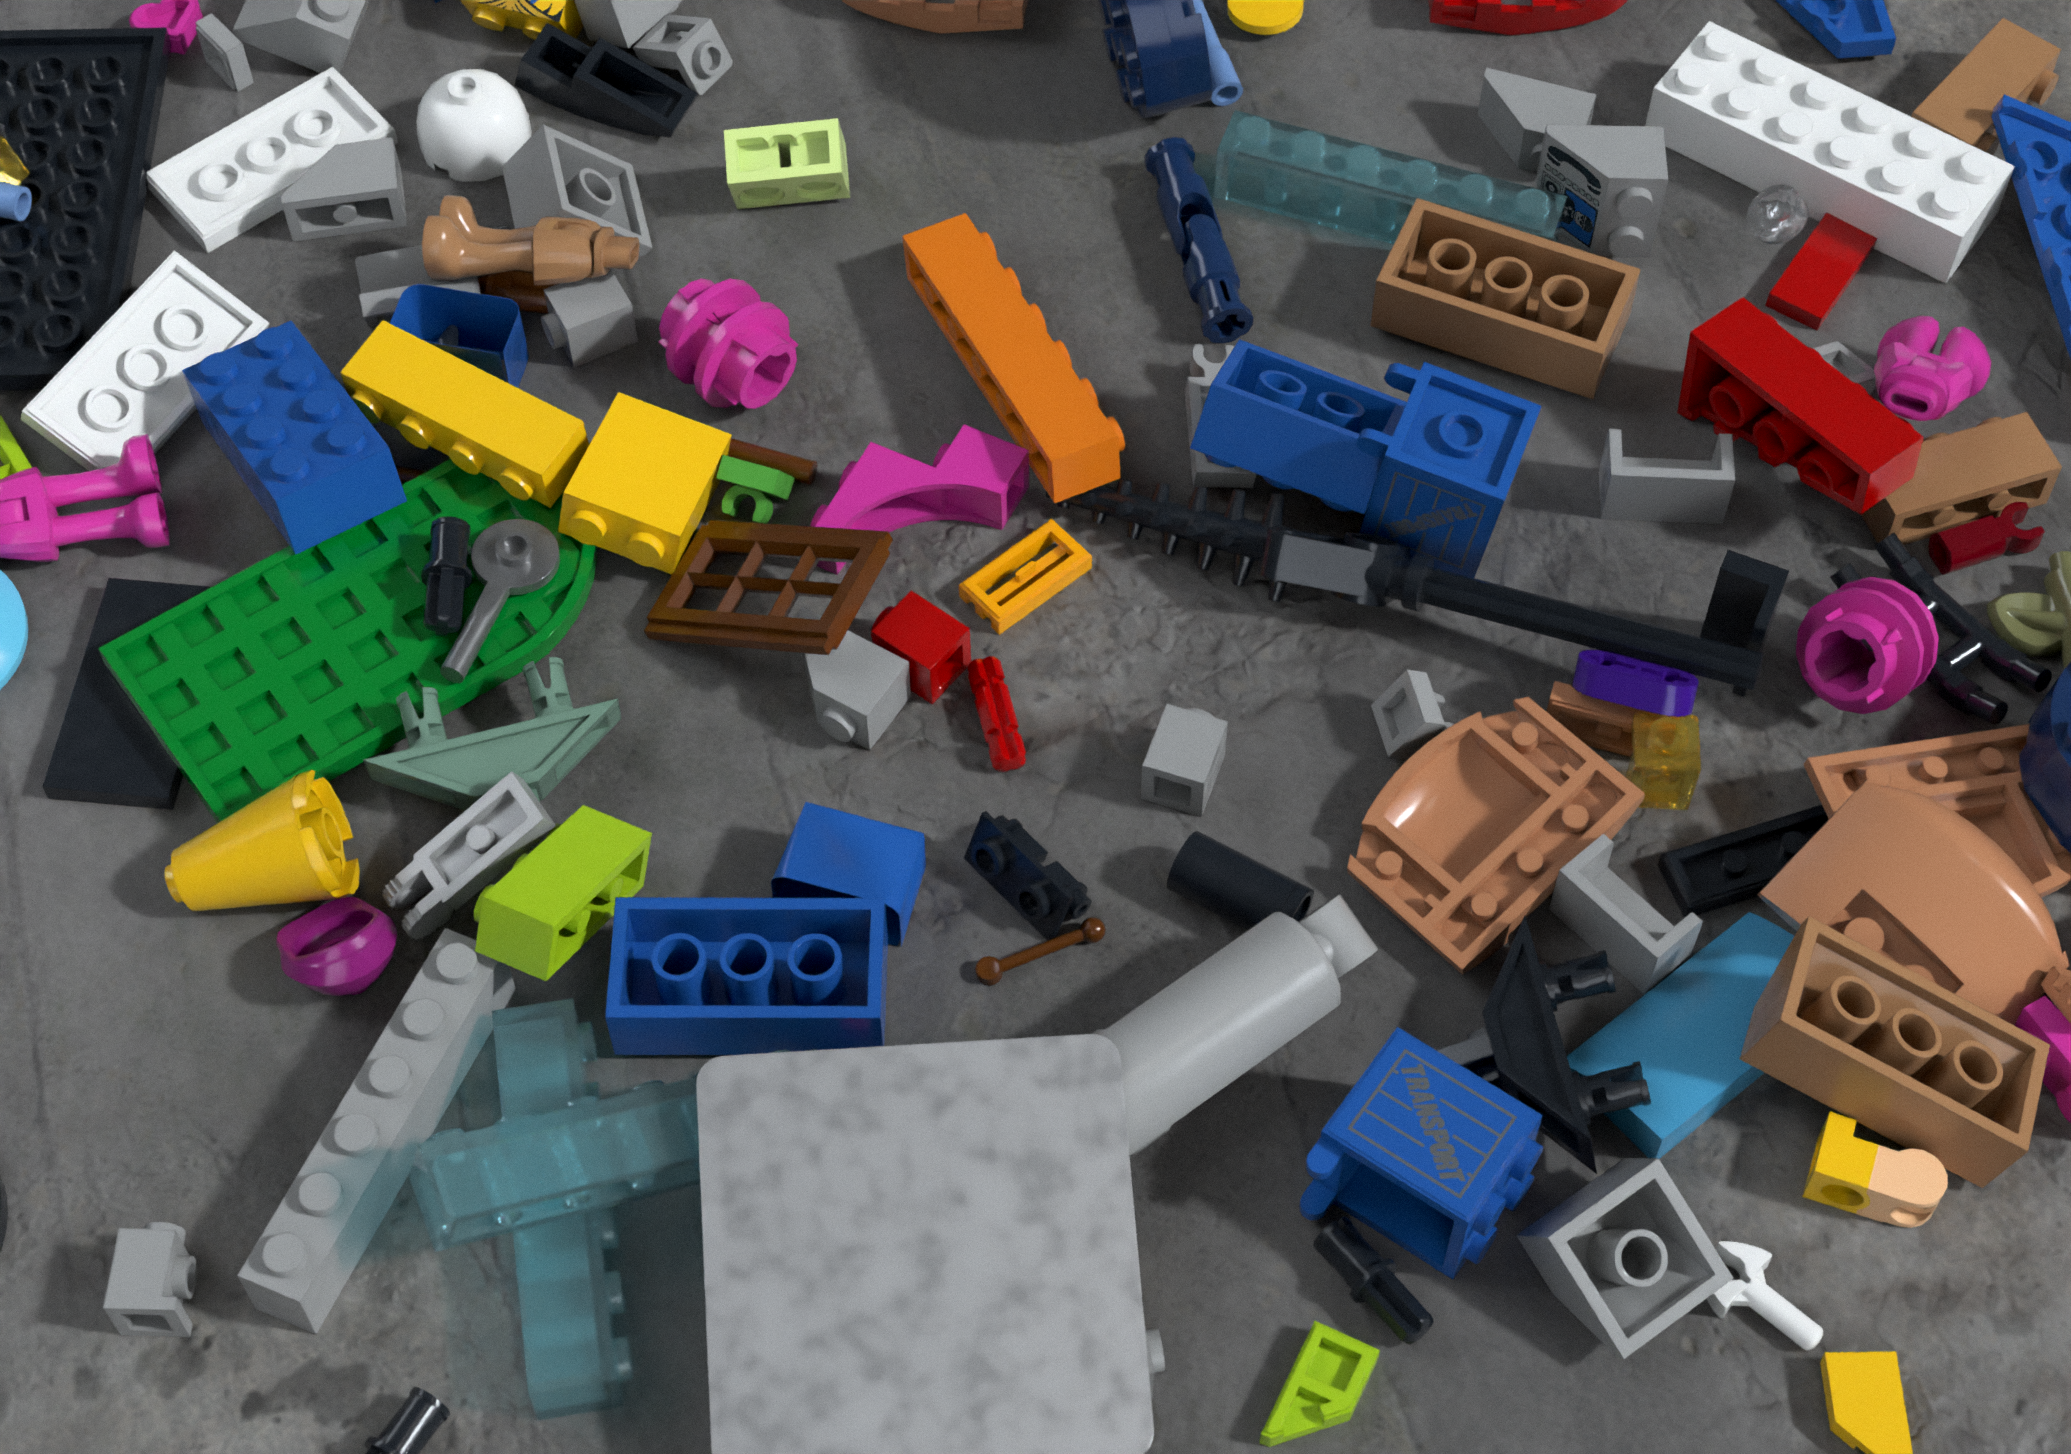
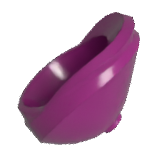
(338, 947)

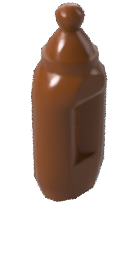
(518, 287)

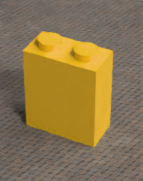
(643, 483)

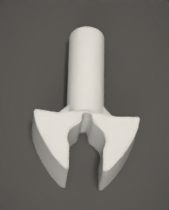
(1754, 1292)

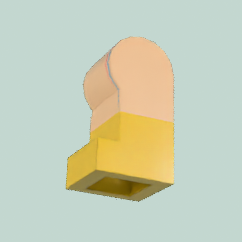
(1873, 1179)

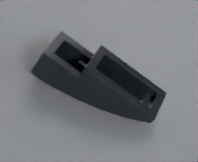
(602, 84)

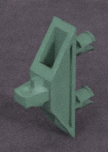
(468, 766)

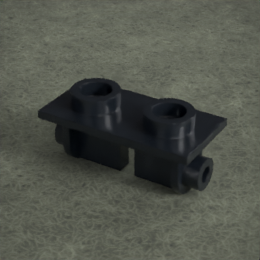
(1013, 867)

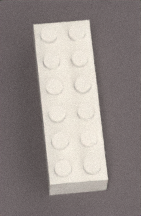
(1839, 149)

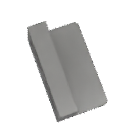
(389, 273)

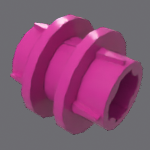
(727, 343)
(1893, 625)

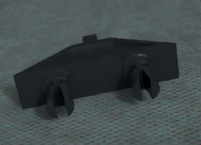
(1525, 1052)

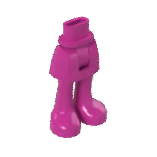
(1924, 384)
(35, 531)

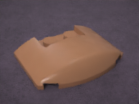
(1968, 774)
(1483, 826)
(1925, 895)

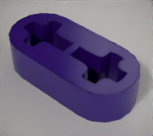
(1635, 683)

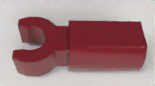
(1983, 539)

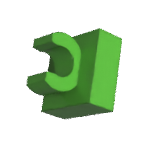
(752, 481)

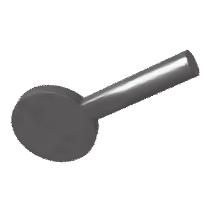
(507, 560)

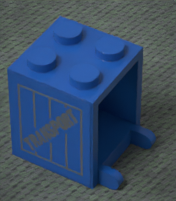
(1445, 465)
(1424, 1155)

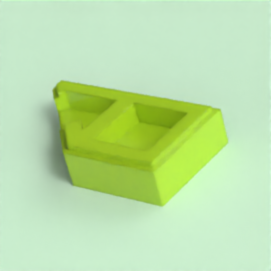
(1321, 1385)

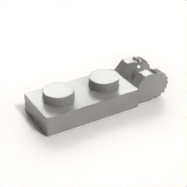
(468, 855)

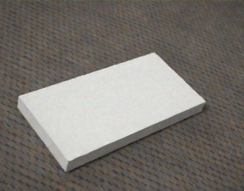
(244, 168)
(132, 368)

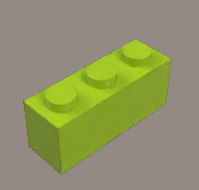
(561, 892)

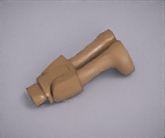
(552, 249)

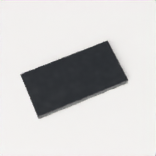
(104, 742)

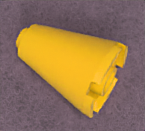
(269, 852)

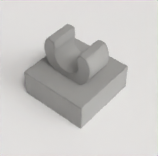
(1409, 714)

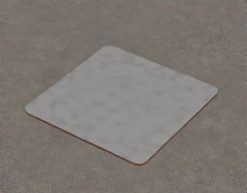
(922, 1251)

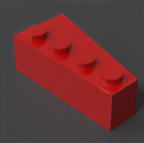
(1795, 408)

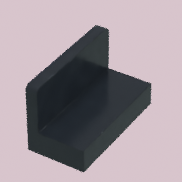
(1744, 603)

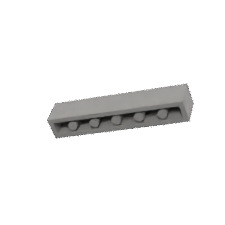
(375, 1134)

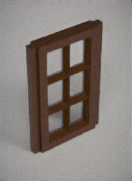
(775, 631)

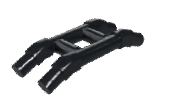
(1973, 643)

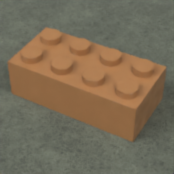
(1504, 297)

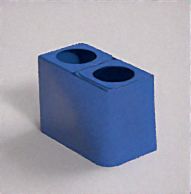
(481, 321)
(853, 858)

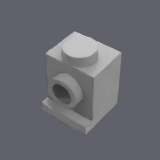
(150, 1281)

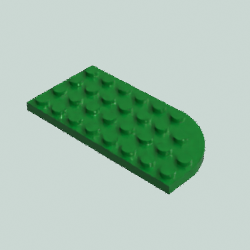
(313, 647)

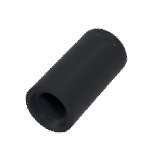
(1234, 883)

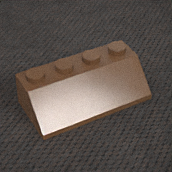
(1898, 1053)

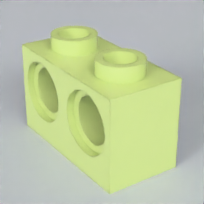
(786, 163)

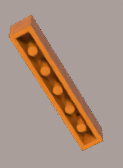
(1013, 357)

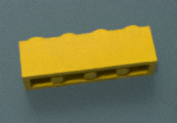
(465, 414)

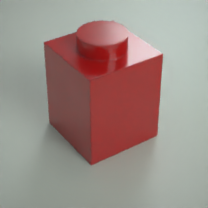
(928, 639)

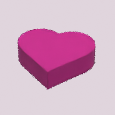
(176, 15)

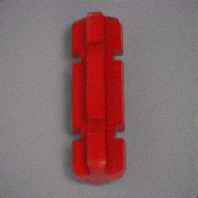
(996, 714)

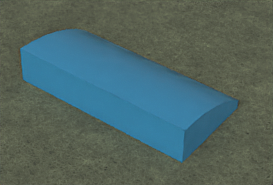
(1689, 1035)

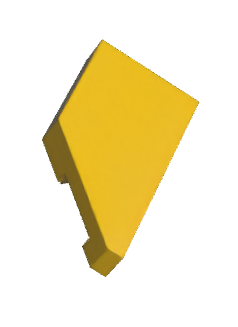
(1866, 1401)

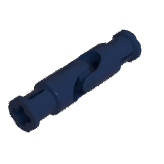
(1198, 240)

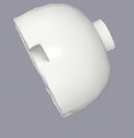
(471, 124)

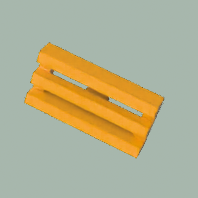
(1032, 583)

